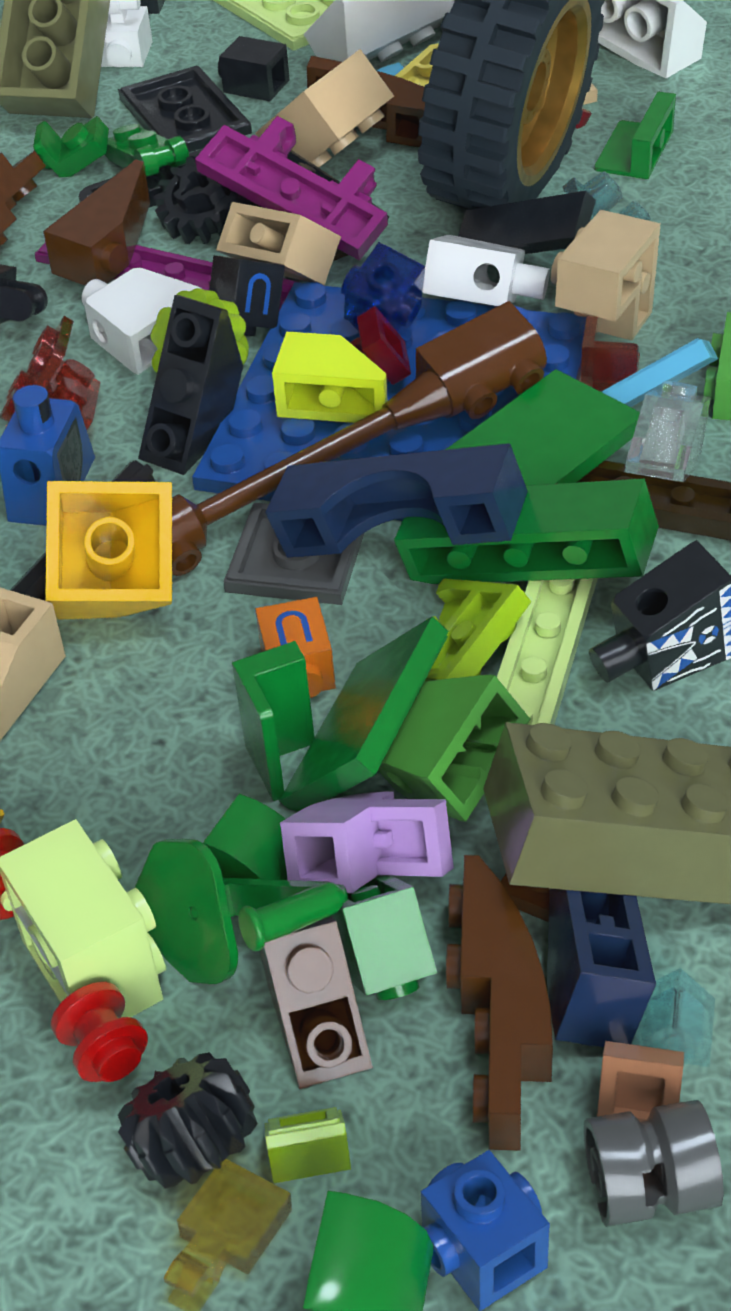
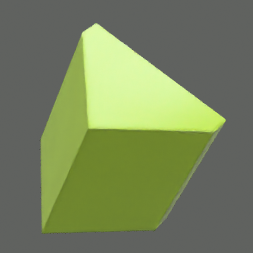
(307, 1145)

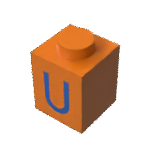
(305, 624)

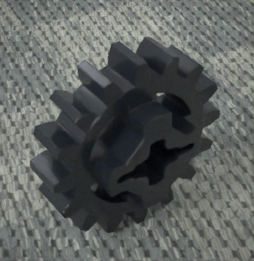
(194, 204)

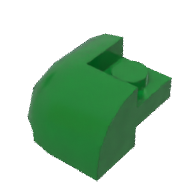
(368, 1258)

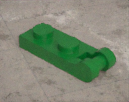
(137, 143)

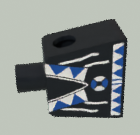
(670, 621)

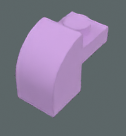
(367, 836)

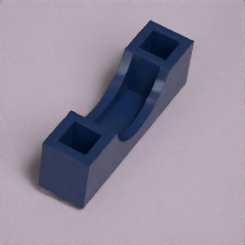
(334, 502)

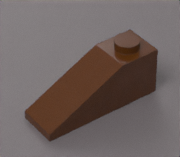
(102, 230)

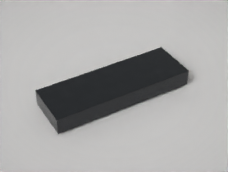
(531, 224)

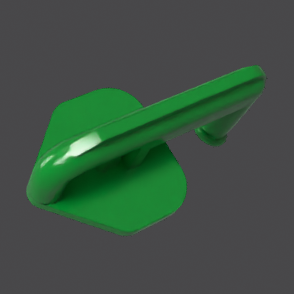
(197, 904)

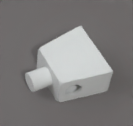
(459, 267)
(125, 312)

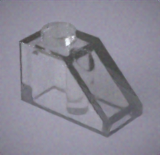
(669, 432)

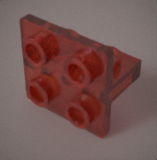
(60, 378)

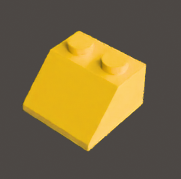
(108, 548)

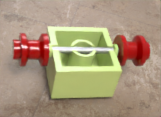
(86, 943)

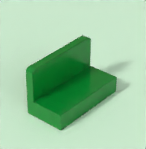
(636, 145)
(274, 709)

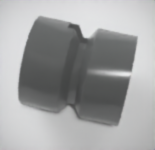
(633, 1158)

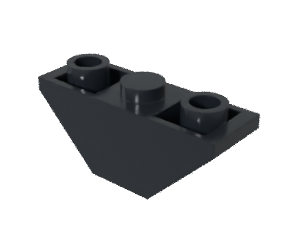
(192, 385)

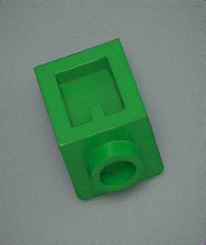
(75, 150)

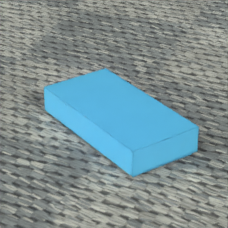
(669, 368)

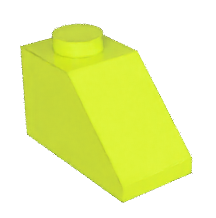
(326, 379)

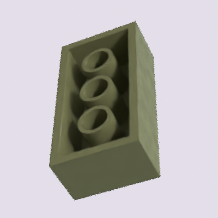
(52, 56)
(612, 813)

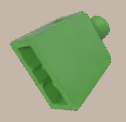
(451, 741)

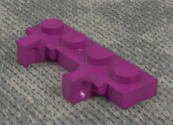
(265, 176)

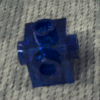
(389, 283)

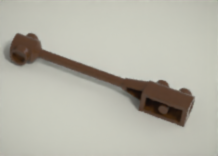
(452, 376)

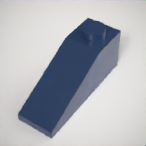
(597, 967)

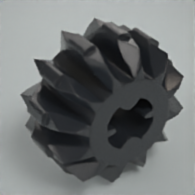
(187, 1120)

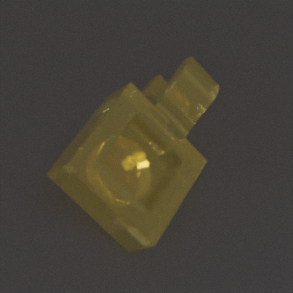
(224, 1224)

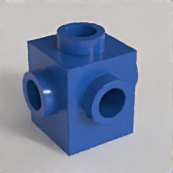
(485, 1228)

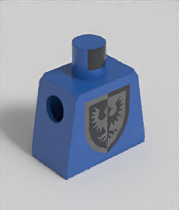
(41, 445)

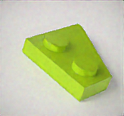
(477, 621)

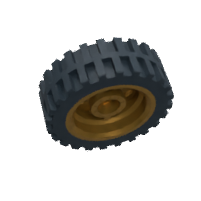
(505, 97)

